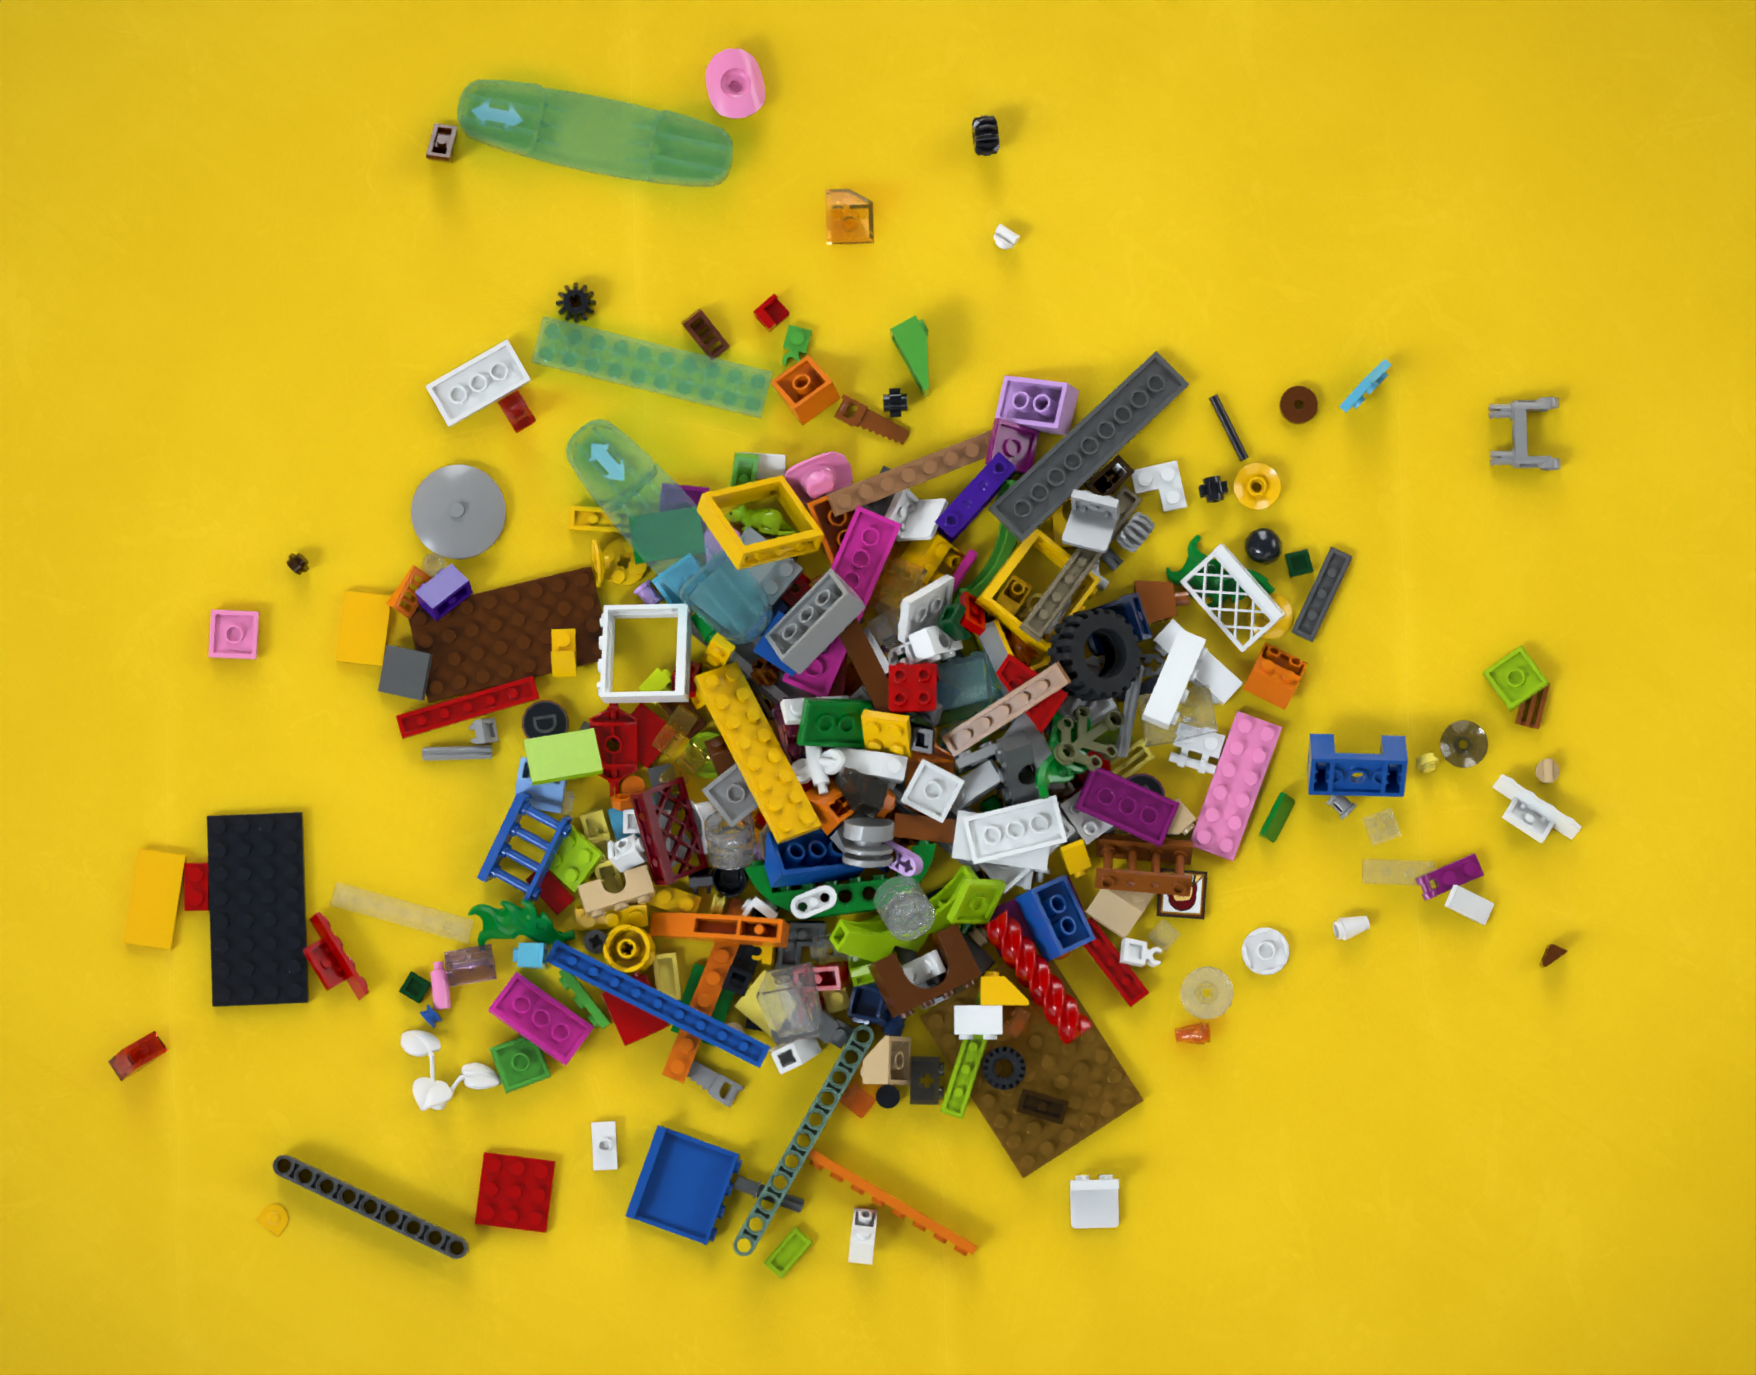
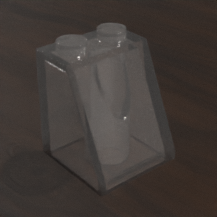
(791, 1003)

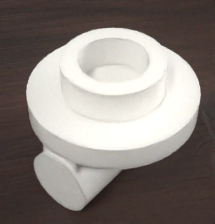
(1005, 237)

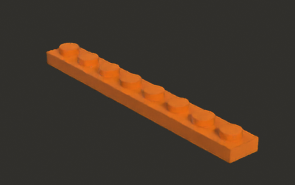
(703, 1001)
(881, 1198)

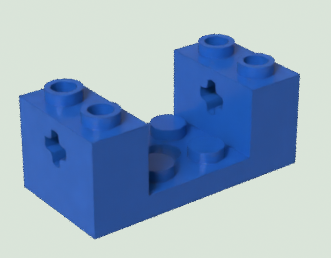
(1332, 772)

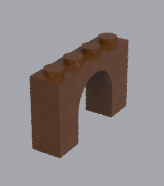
(903, 996)

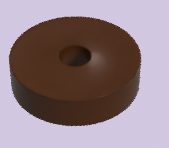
(1294, 415)

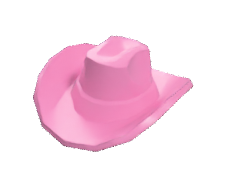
(735, 84)
(819, 476)

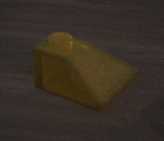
(848, 217)

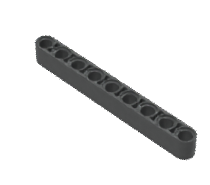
(362, 1197)

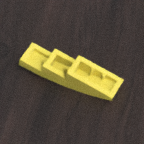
(597, 833)

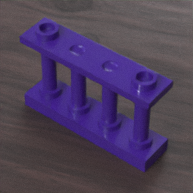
(974, 497)

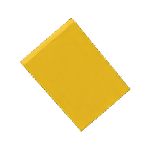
(363, 628)

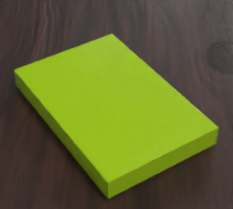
(563, 756)

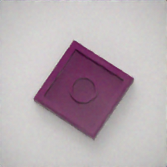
(1013, 442)

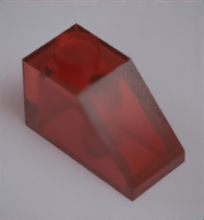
(137, 1055)

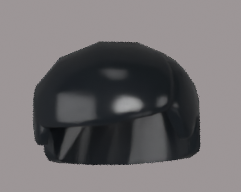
(1263, 546)
(730, 882)

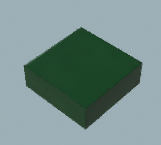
(1298, 563)
(415, 987)

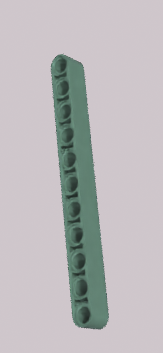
(812, 1132)

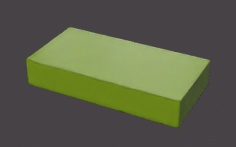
(788, 1252)

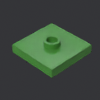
(519, 1064)

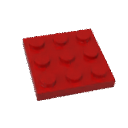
(515, 1192)

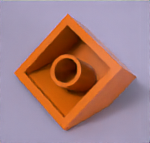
(805, 389)

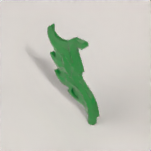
(1213, 583)
(1050, 769)
(516, 921)

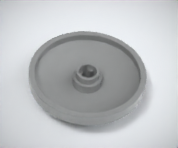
(458, 512)

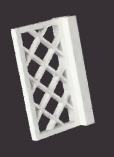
(1247, 583)

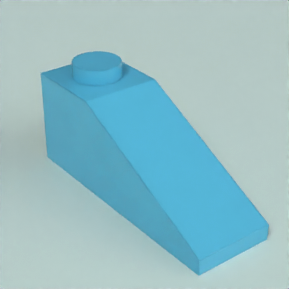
(531, 955)

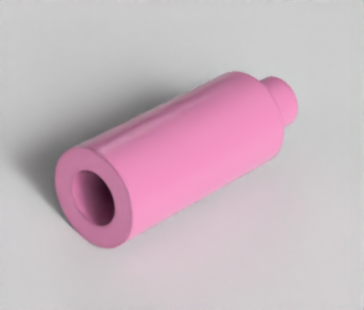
(440, 987)

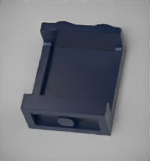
(1132, 610)

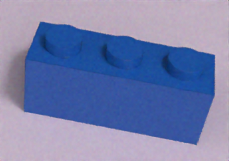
(1055, 918)

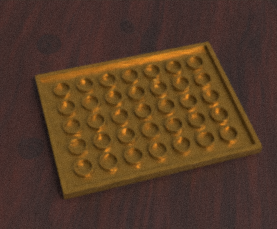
(1078, 1072)

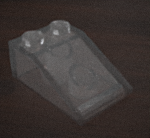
(1195, 719)

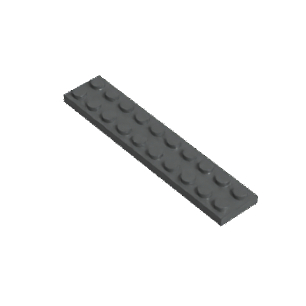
(1088, 446)

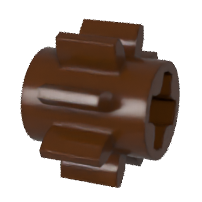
(764, 672)

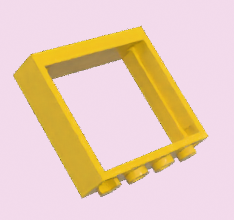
(766, 551)
(1059, 557)

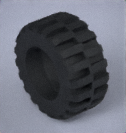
(1119, 648)

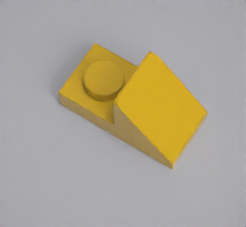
(563, 653)

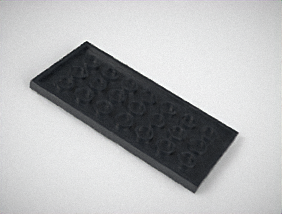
(257, 909)

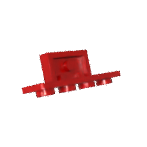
(331, 961)

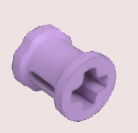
(648, 593)

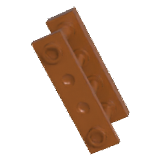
(1134, 849)

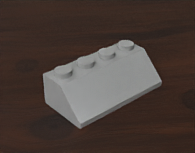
(815, 621)

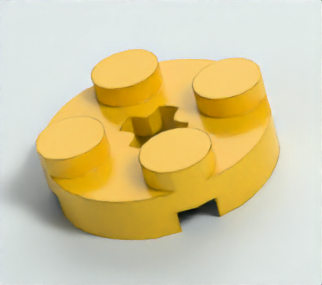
(619, 574)

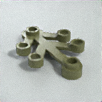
(1085, 739)

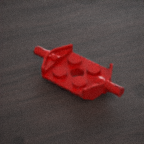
(622, 726)

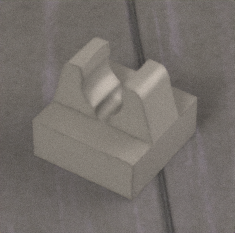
(485, 731)

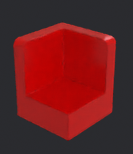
(771, 313)

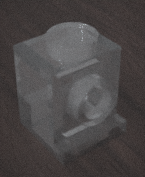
(819, 950)

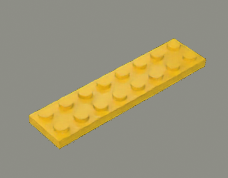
(757, 752)

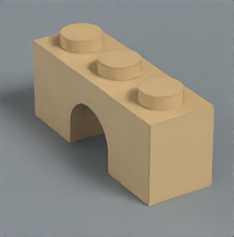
(598, 900)

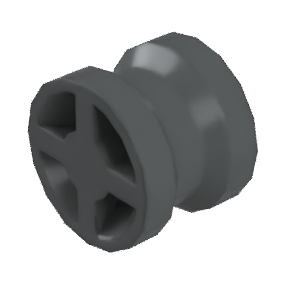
(595, 939)

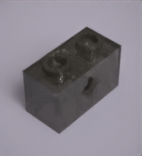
(919, 1067)

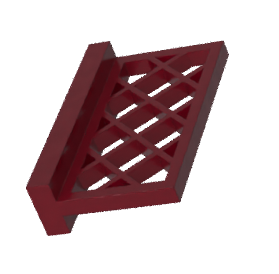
(654, 836)

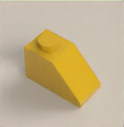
(1075, 858)
(1000, 991)

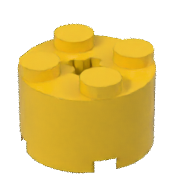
(617, 943)

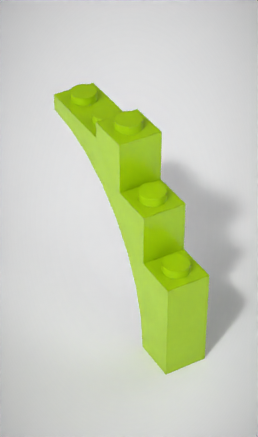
(874, 941)

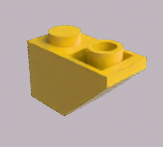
(1012, 597)

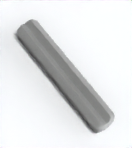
(457, 753)

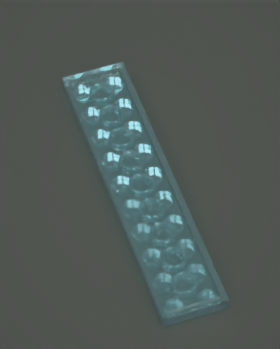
(652, 367)

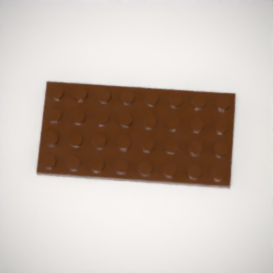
(508, 633)

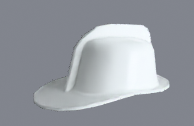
(701, 812)

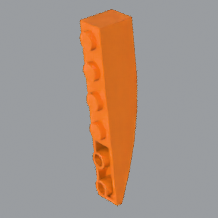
(721, 928)

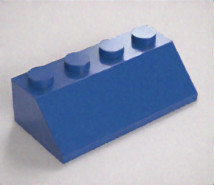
(806, 860)

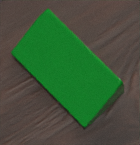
(1277, 817)

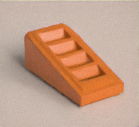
(401, 590)

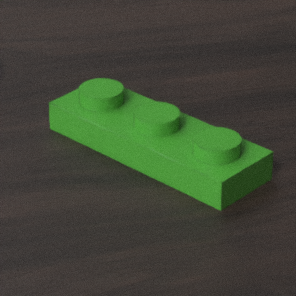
(584, 1000)

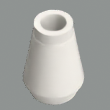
(1350, 926)

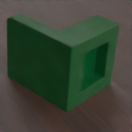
(950, 622)

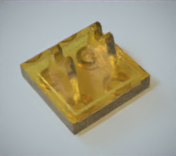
(897, 581)

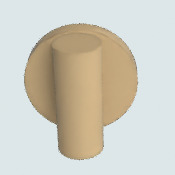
(1547, 771)

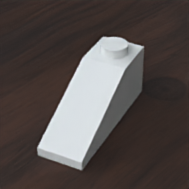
(876, 764)

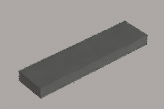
(1321, 594)

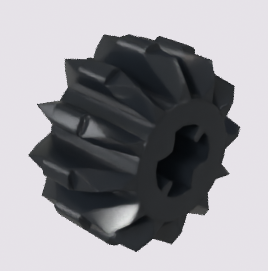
(985, 135)
(567, 307)

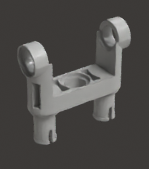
(1517, 413)

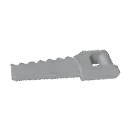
(713, 1082)

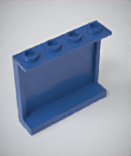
(683, 1185)

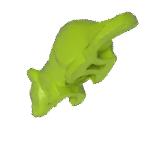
(764, 520)

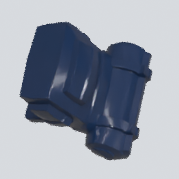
(869, 1007)

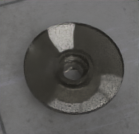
(1472, 735)

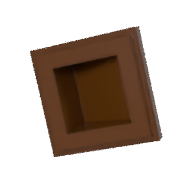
(1551, 954)

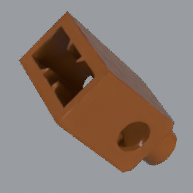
(1160, 600)

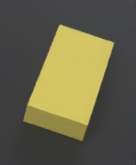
(667, 975)

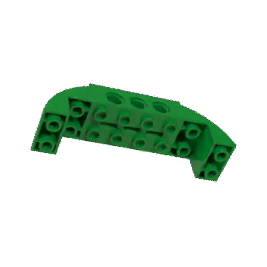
(856, 886)

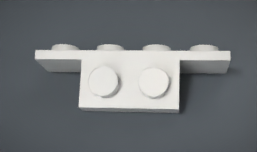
(1533, 814)

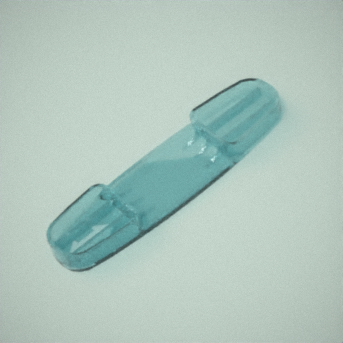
(595, 133)
(667, 531)

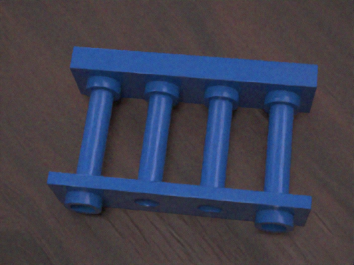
(502, 848)

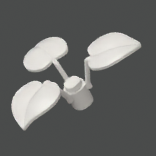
(434, 1093)

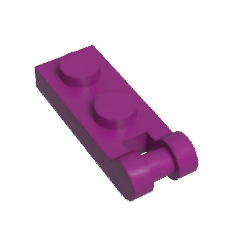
(1445, 877)

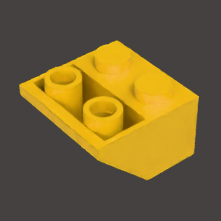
(934, 555)

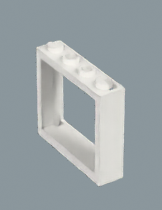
(683, 654)

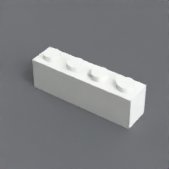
(1211, 671)
(1174, 678)

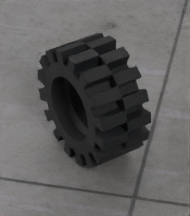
(1018, 1068)

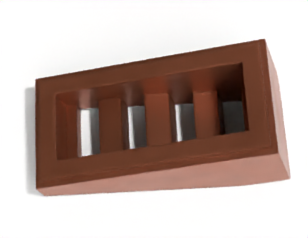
(692, 319)

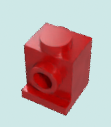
(792, 598)

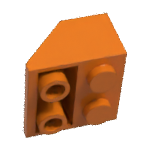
(1275, 676)
(830, 807)

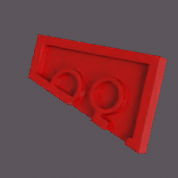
(1014, 674)

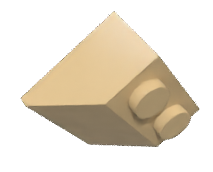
(1118, 909)
(888, 1062)

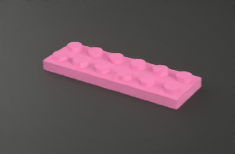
(1235, 785)

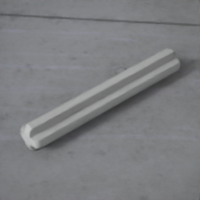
(1128, 713)

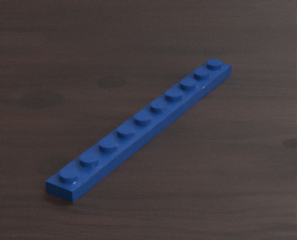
(657, 1003)

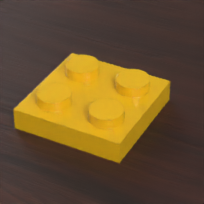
(887, 732)

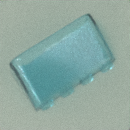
(964, 688)

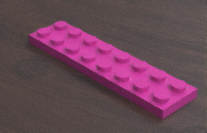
(859, 565)

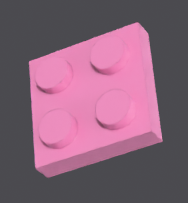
(234, 634)

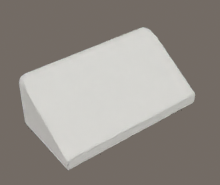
(770, 465)

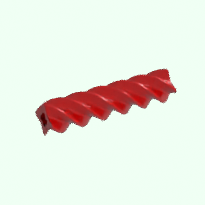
(1034, 973)

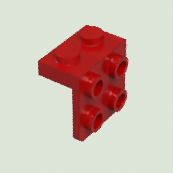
(913, 687)

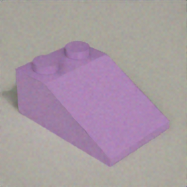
(1038, 404)

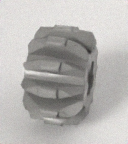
(1135, 532)

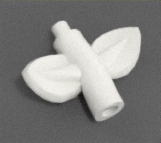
(818, 766)

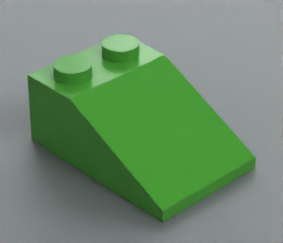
(911, 343)

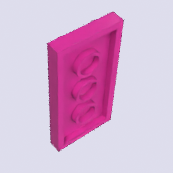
(540, 1019)

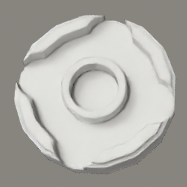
(1265, 951)

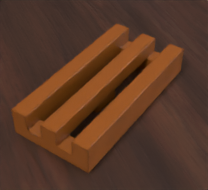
(1527, 723)

